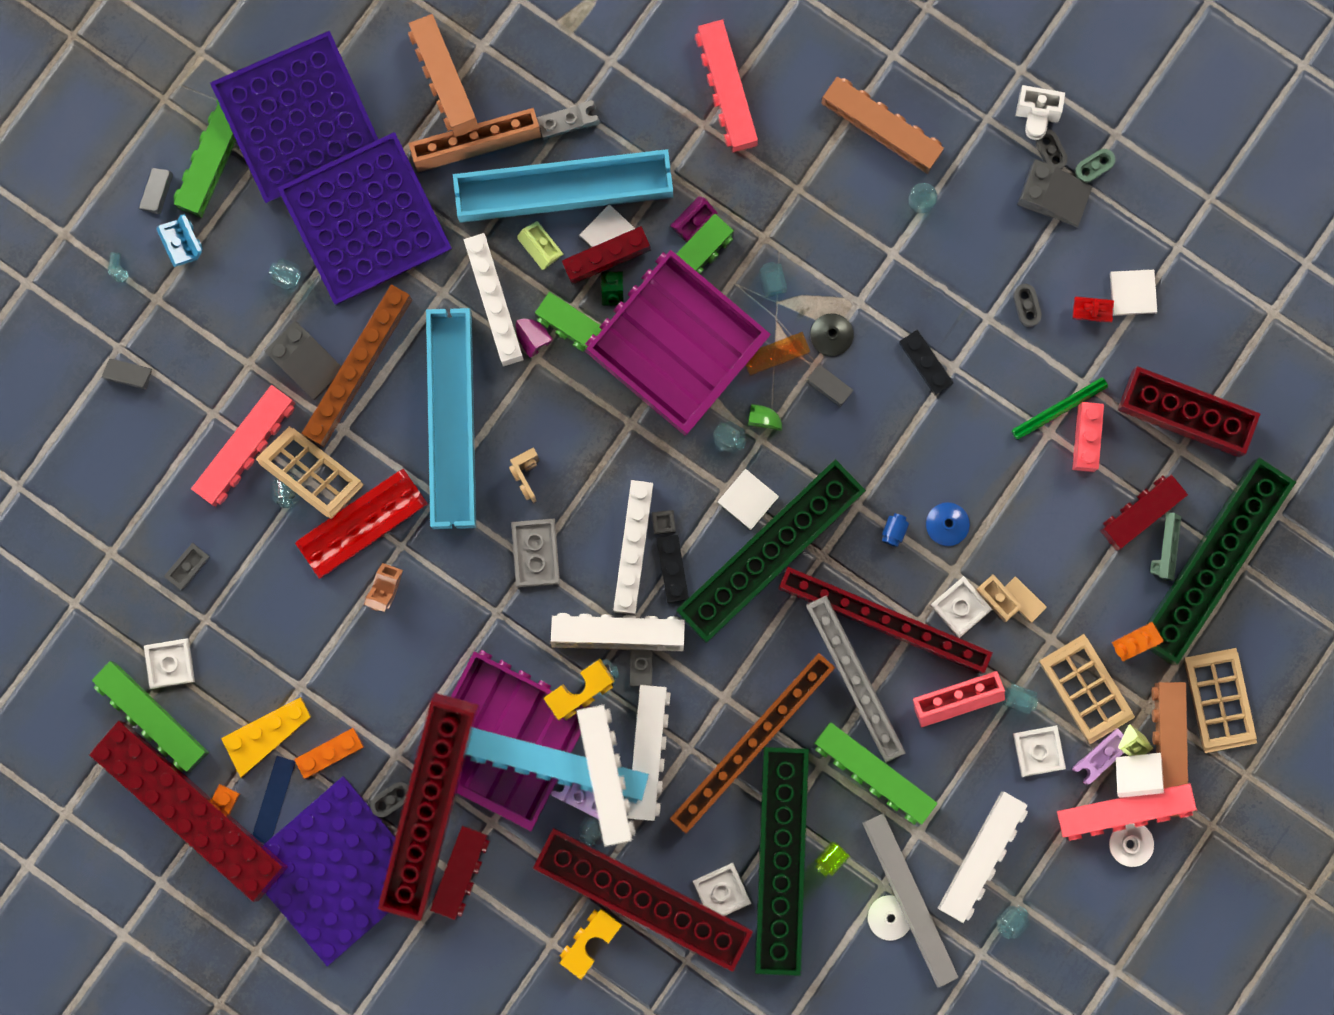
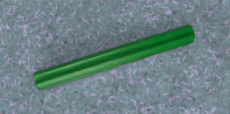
(1059, 408)

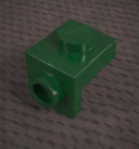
(612, 288)

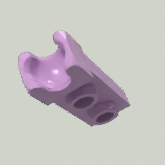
(1100, 757)
(578, 798)

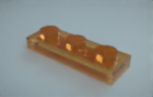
(778, 353)

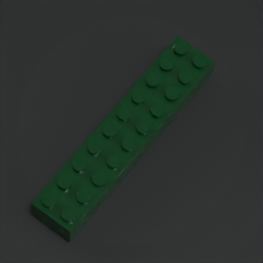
(770, 551)
(1218, 558)
(781, 861)

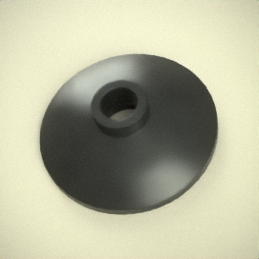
(824, 342)

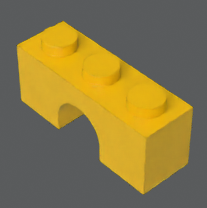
(564, 702)
(576, 957)

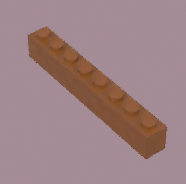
(357, 366)

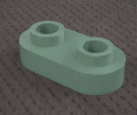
(1093, 165)

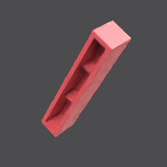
(727, 86)
(243, 446)
(1125, 811)

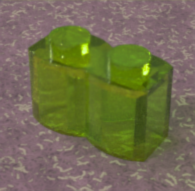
(831, 859)

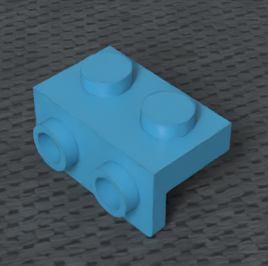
(180, 241)

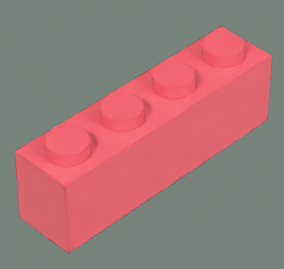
(959, 699)

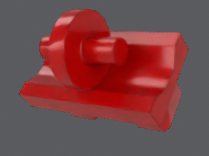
(1093, 309)

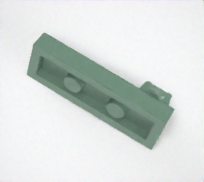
(1166, 566)

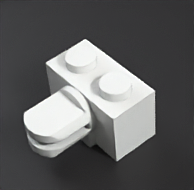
(1039, 108)

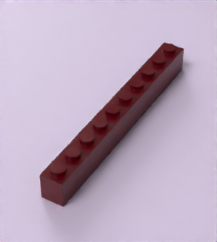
(887, 621)

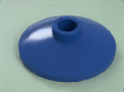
(940, 532)

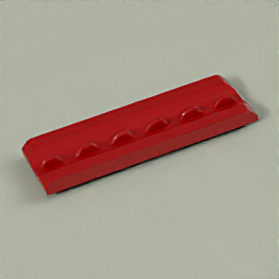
(361, 523)

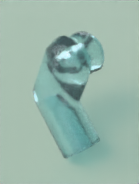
(115, 269)

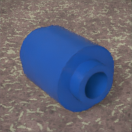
(895, 530)

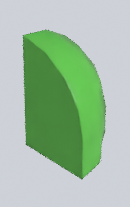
(764, 417)

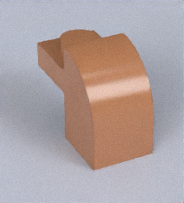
(384, 588)

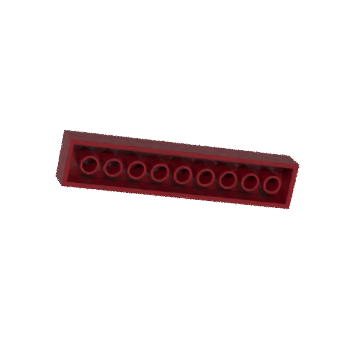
(428, 806)
(188, 811)
(643, 899)

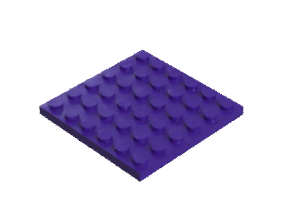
(294, 112)
(364, 218)
(334, 870)

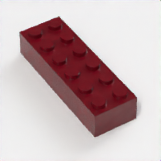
(1189, 412)

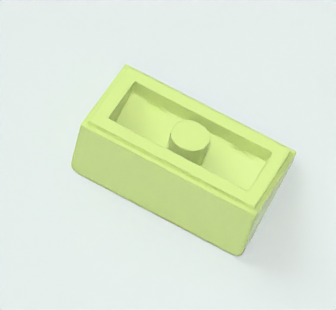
(539, 245)
(1134, 742)

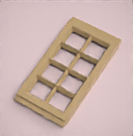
(341, 498)
(1065, 653)
(1228, 741)

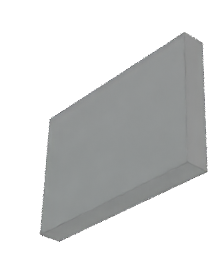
(535, 553)

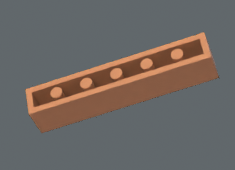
(443, 75)
(882, 124)
(488, 137)
(1171, 731)

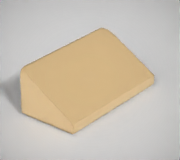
(999, 598)

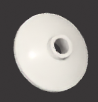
(1139, 853)
(878, 918)

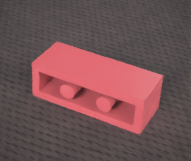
(1088, 437)

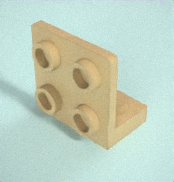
(524, 461)

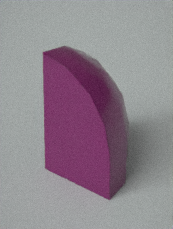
(531, 336)

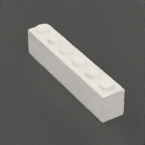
(493, 299)
(633, 547)
(617, 633)
(648, 748)
(604, 775)
(982, 857)

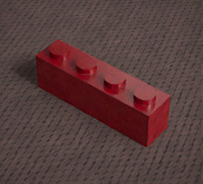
(606, 255)
(1144, 512)
(459, 872)

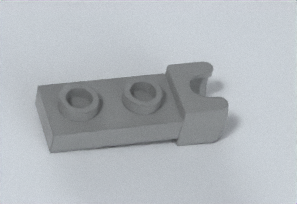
(568, 120)

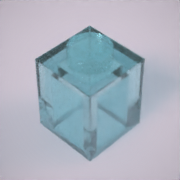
(772, 279)
(1020, 699)

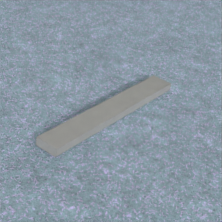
(855, 678)
(910, 900)

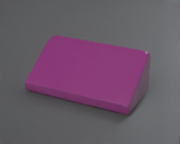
(693, 218)

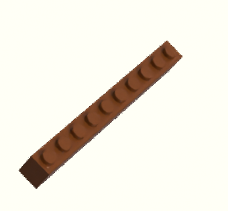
(752, 743)

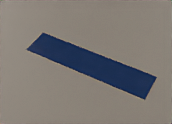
(273, 799)

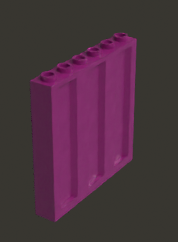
(676, 342)
(515, 709)

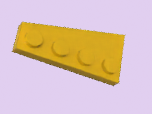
(256, 740)

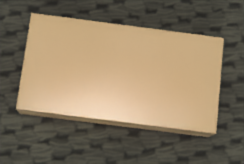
(1031, 604)

